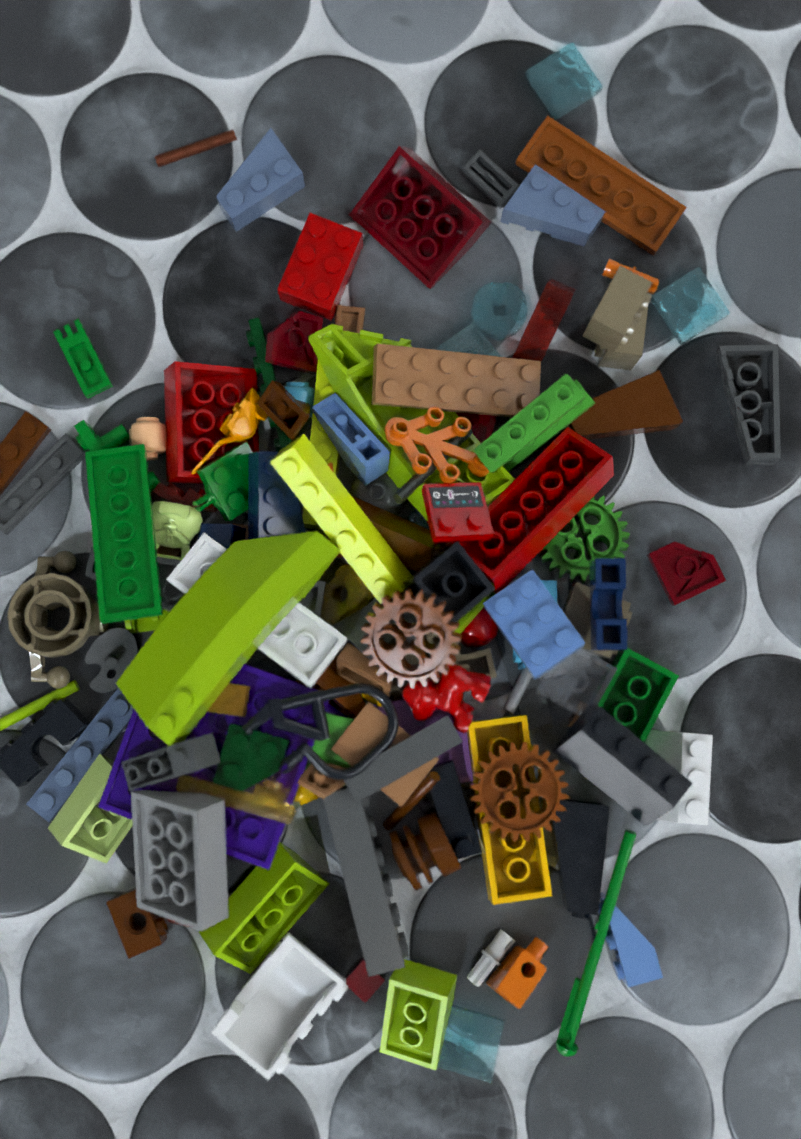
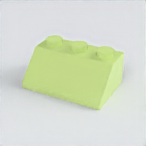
(83, 824)

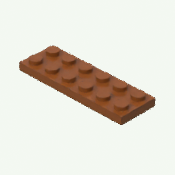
(630, 202)

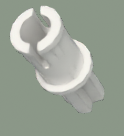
(491, 956)

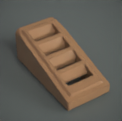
(355, 668)

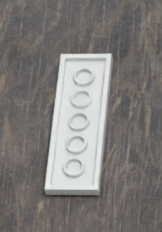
(301, 640)

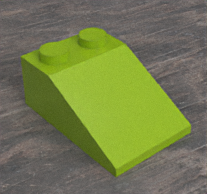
(417, 1013)

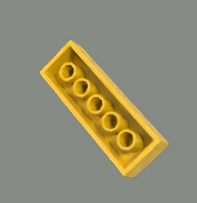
(511, 868)

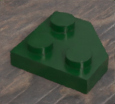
(249, 758)

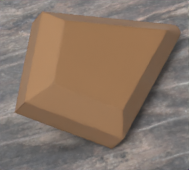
(318, 783)

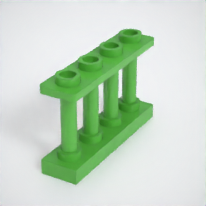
(535, 425)

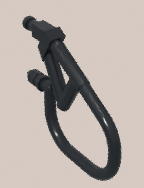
(274, 710)

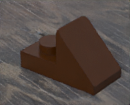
(284, 409)

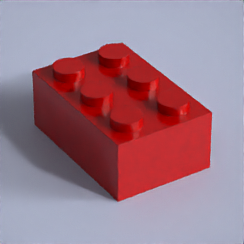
(320, 266)

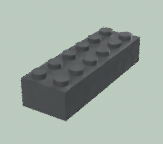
(365, 882)

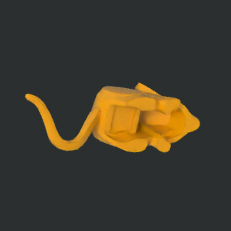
(240, 425)

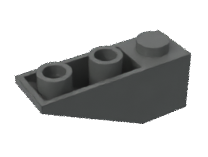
(171, 762)

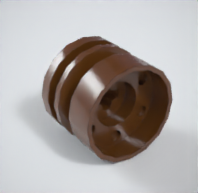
(424, 851)

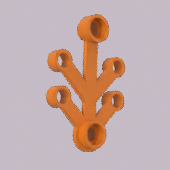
(434, 444)

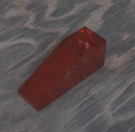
(544, 321)

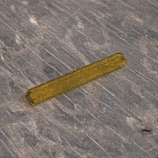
(237, 799)

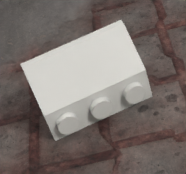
(692, 758)

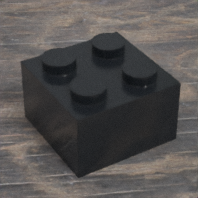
(452, 579)

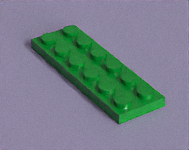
(123, 534)

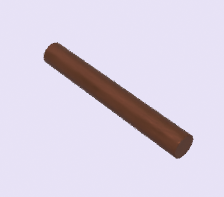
(195, 148)

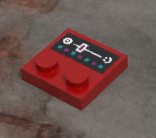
(457, 512)

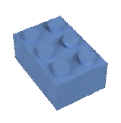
(534, 624)

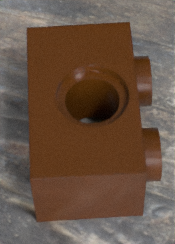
(136, 938)

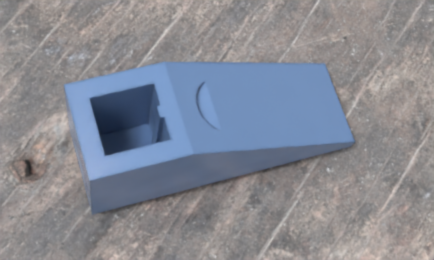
(634, 953)

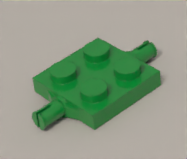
(226, 482)

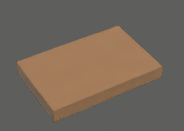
(366, 733)

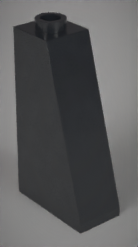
(580, 854)

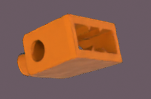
(511, 982)

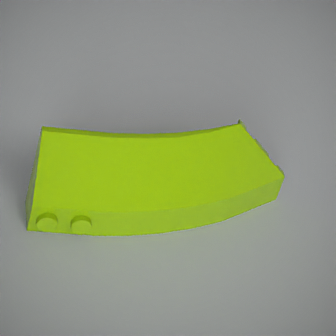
(349, 368)
(220, 628)

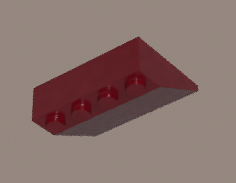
(419, 217)

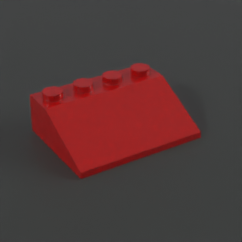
(195, 408)

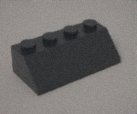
(622, 765)

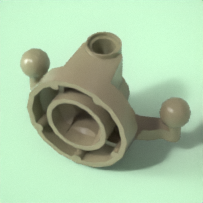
(30, 617)

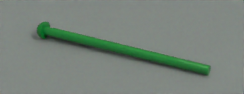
(581, 987)

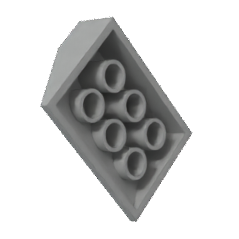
(180, 856)

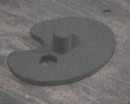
(114, 651)

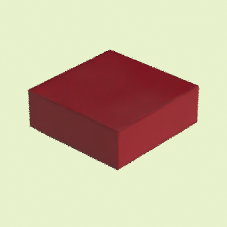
(361, 983)

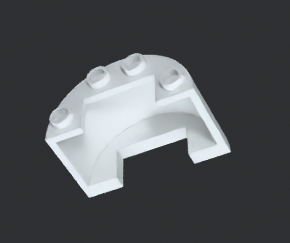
(278, 1006)

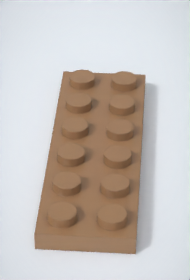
(453, 381)

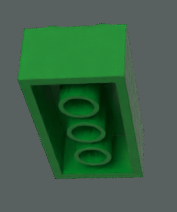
(637, 692)

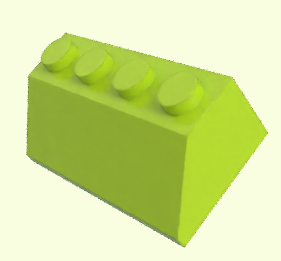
(264, 910)

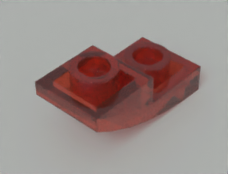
(174, 494)

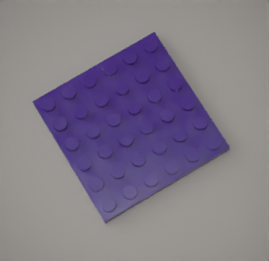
(246, 834)

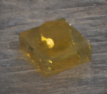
(271, 791)

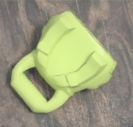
(175, 526)

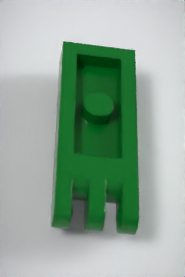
(83, 360)

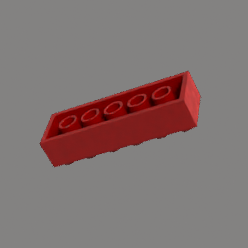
(539, 505)

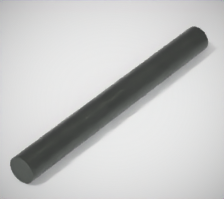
(417, 479)

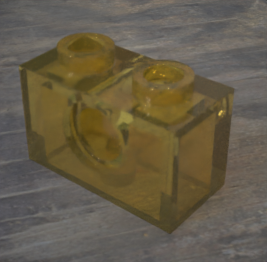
(357, 596)

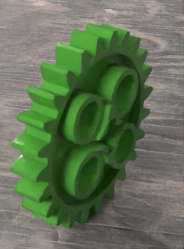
(606, 531)

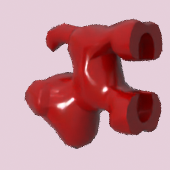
(448, 695)

